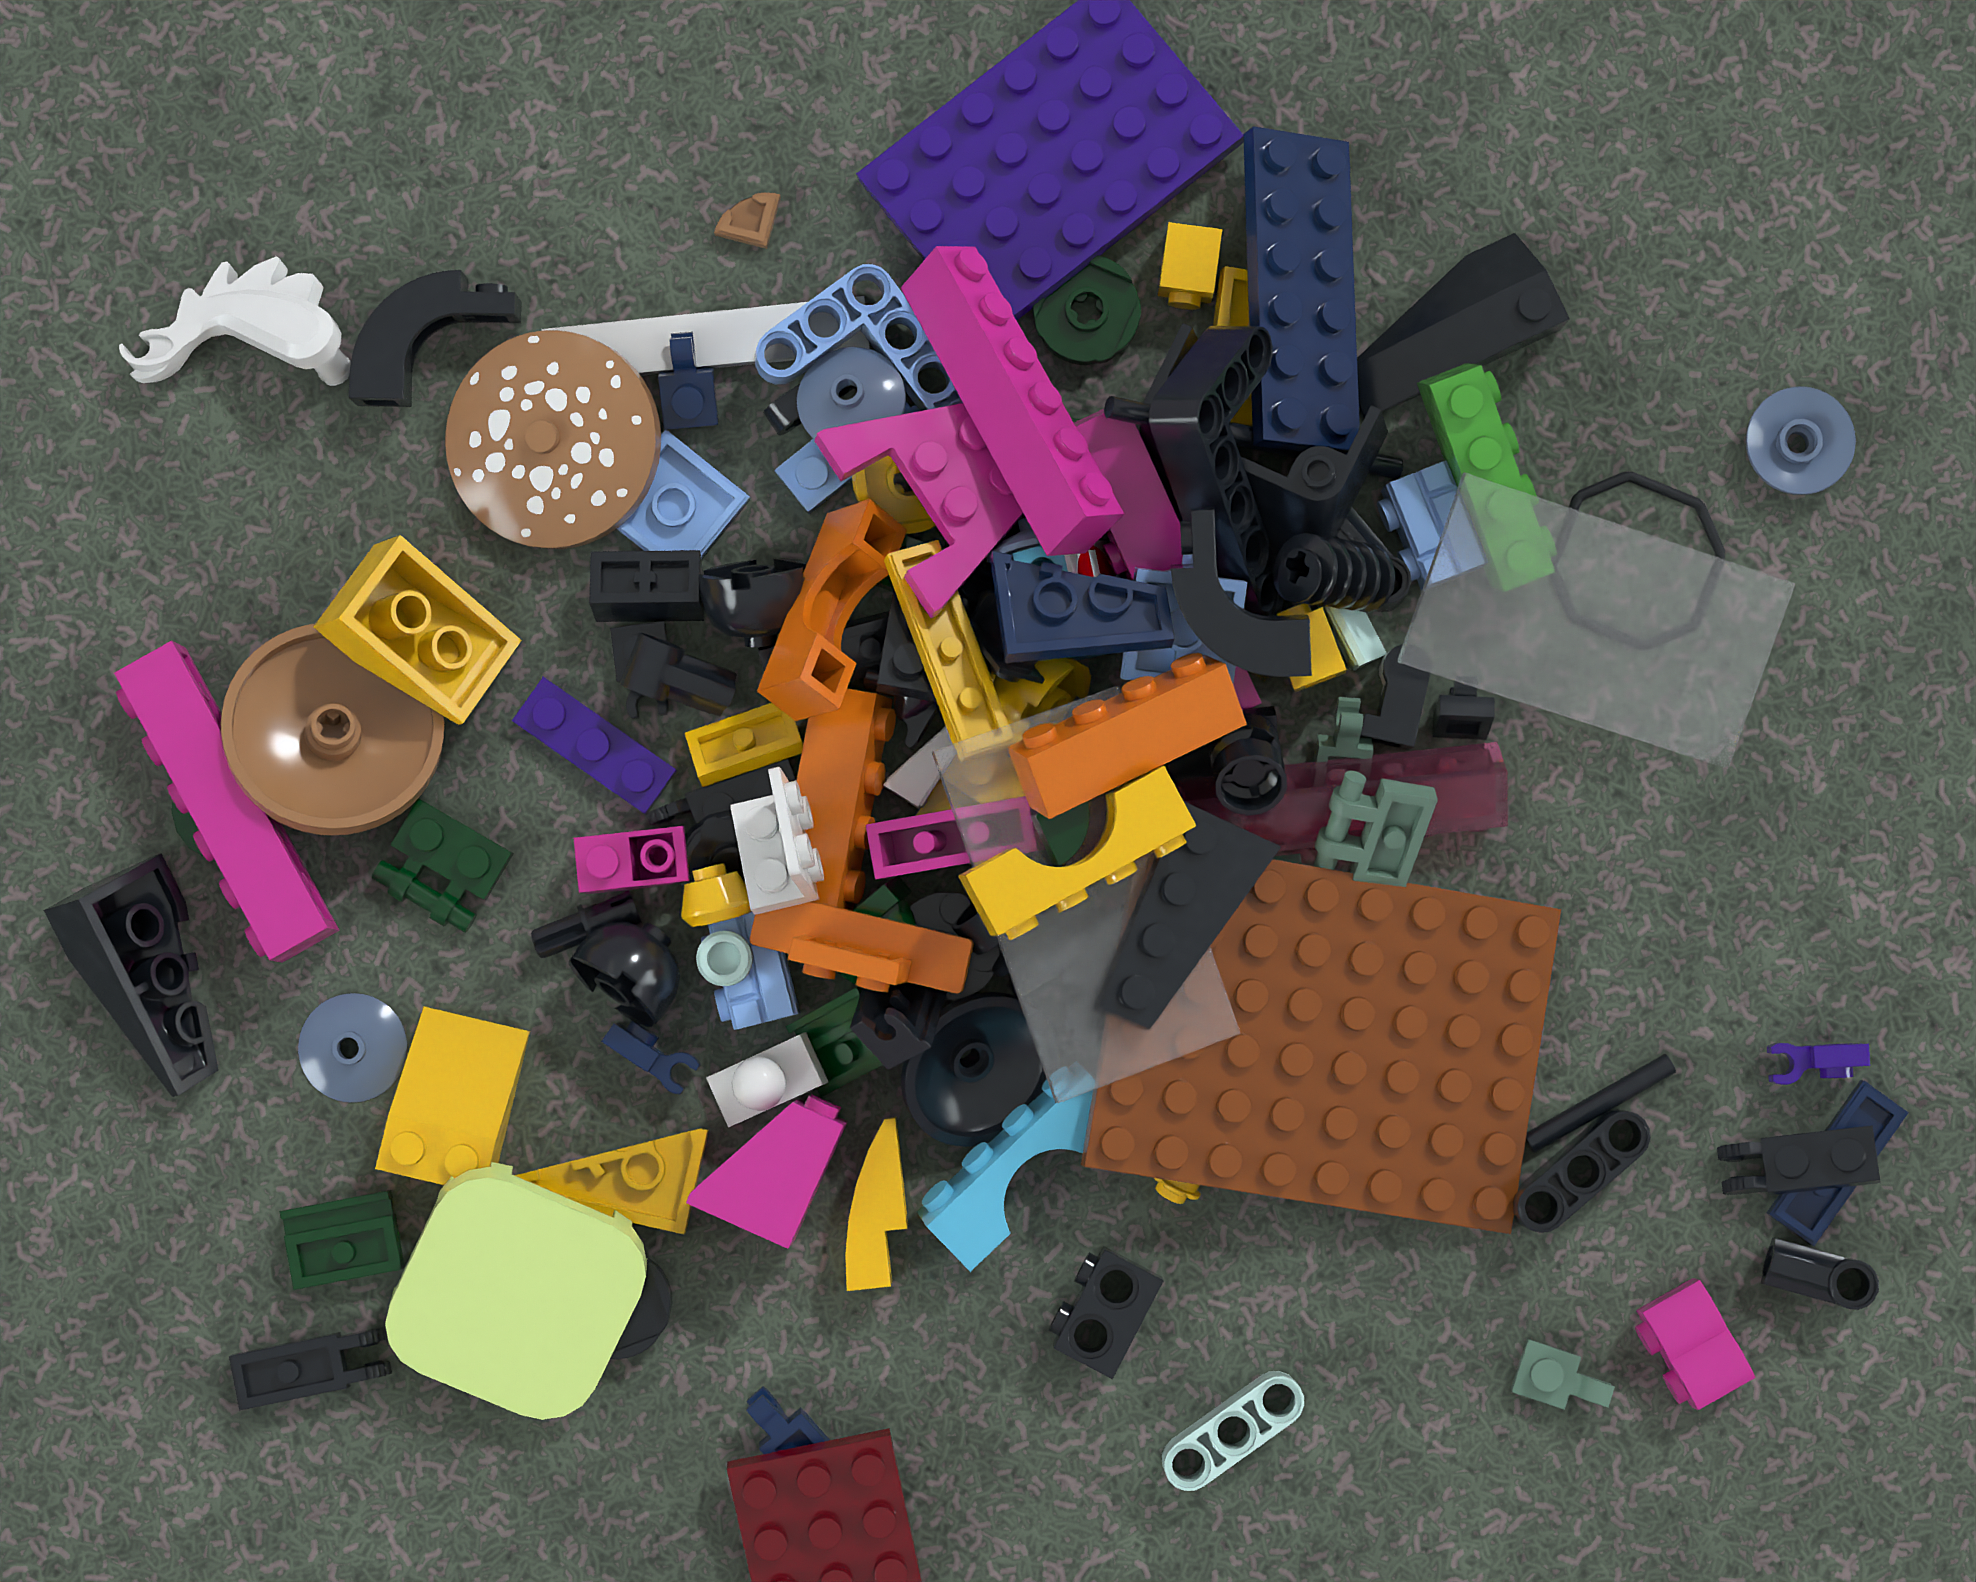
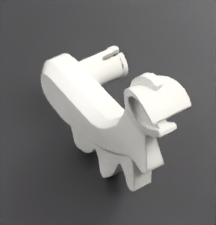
(258, 308)

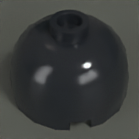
(751, 598)
(630, 968)

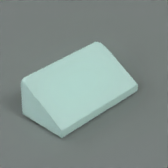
(1354, 636)

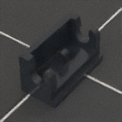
(646, 586)
(898, 1021)

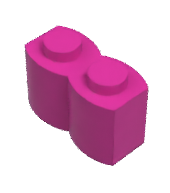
(1694, 1345)

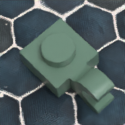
(1346, 737)
(1552, 1375)

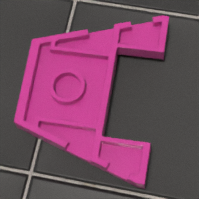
(951, 477)

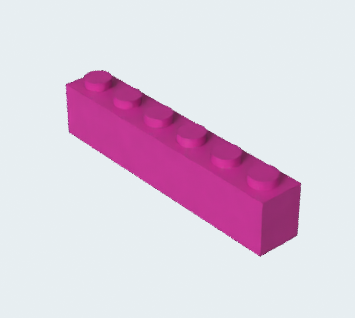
(1011, 401)
(1149, 529)
(248, 846)

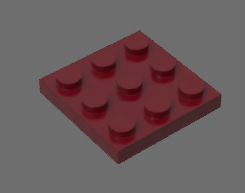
(825, 1513)

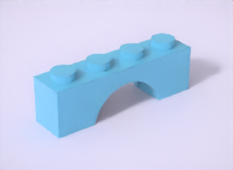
(970, 1206)

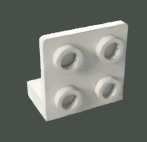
(775, 848)

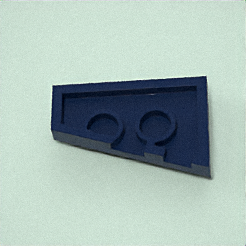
(1075, 615)

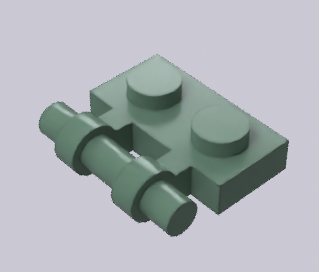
(1392, 830)

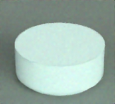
(724, 958)

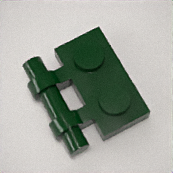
(450, 850)

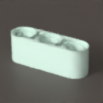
(1220, 1456)

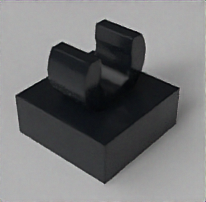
(1463, 714)

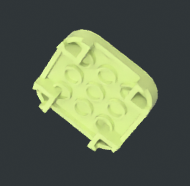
(516, 1293)

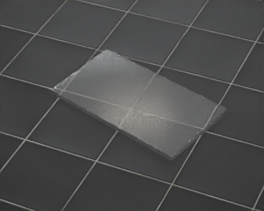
(1595, 621)
(1069, 954)

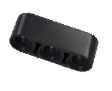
(1605, 1163)

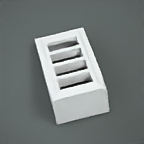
(919, 773)

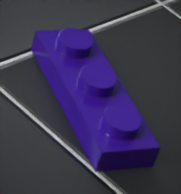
(594, 745)

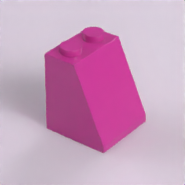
(775, 1173)

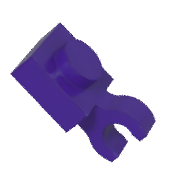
(1831, 1059)

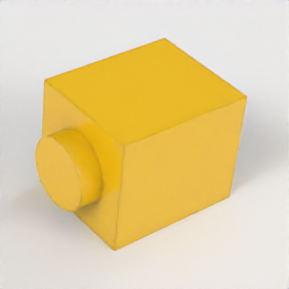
(1189, 265)

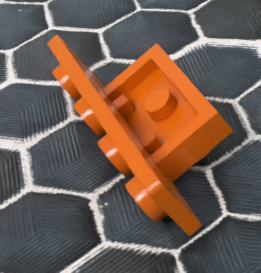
(864, 946)

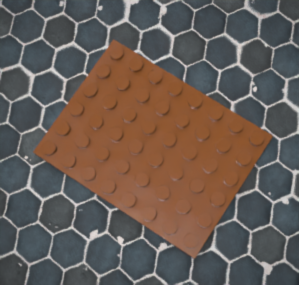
(1371, 1058)

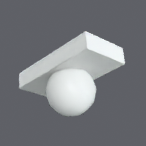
(767, 1079)

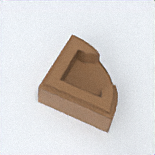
(750, 220)

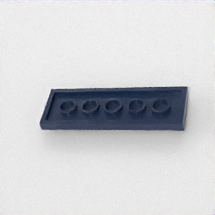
(1302, 289)

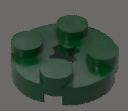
(1100, 338)

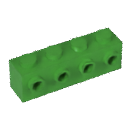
(1470, 427)

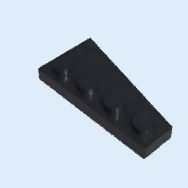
(1180, 915)

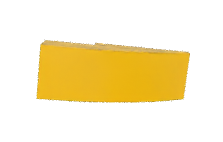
(875, 1209)

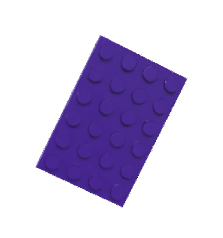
(1055, 151)

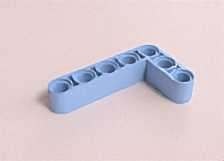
(851, 319)

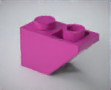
(631, 860)

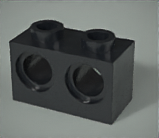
(1119, 1316)

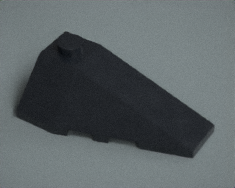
(1472, 315)
(132, 957)

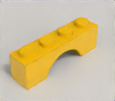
(1139, 819)

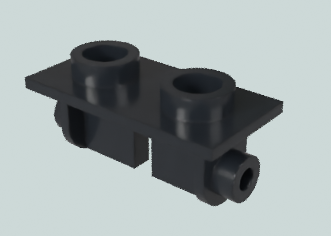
(988, 636)

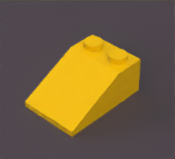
(418, 630)
(452, 1097)

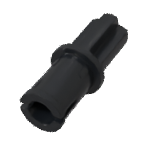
(576, 927)

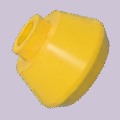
(714, 896)

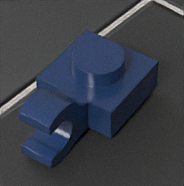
(687, 392)
(637, 1046)
(782, 1430)

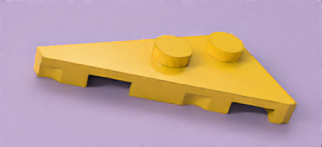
(638, 1181)

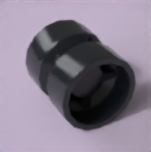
(1249, 767)

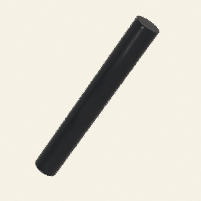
(1600, 1103)

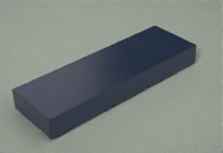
(1812, 1211)

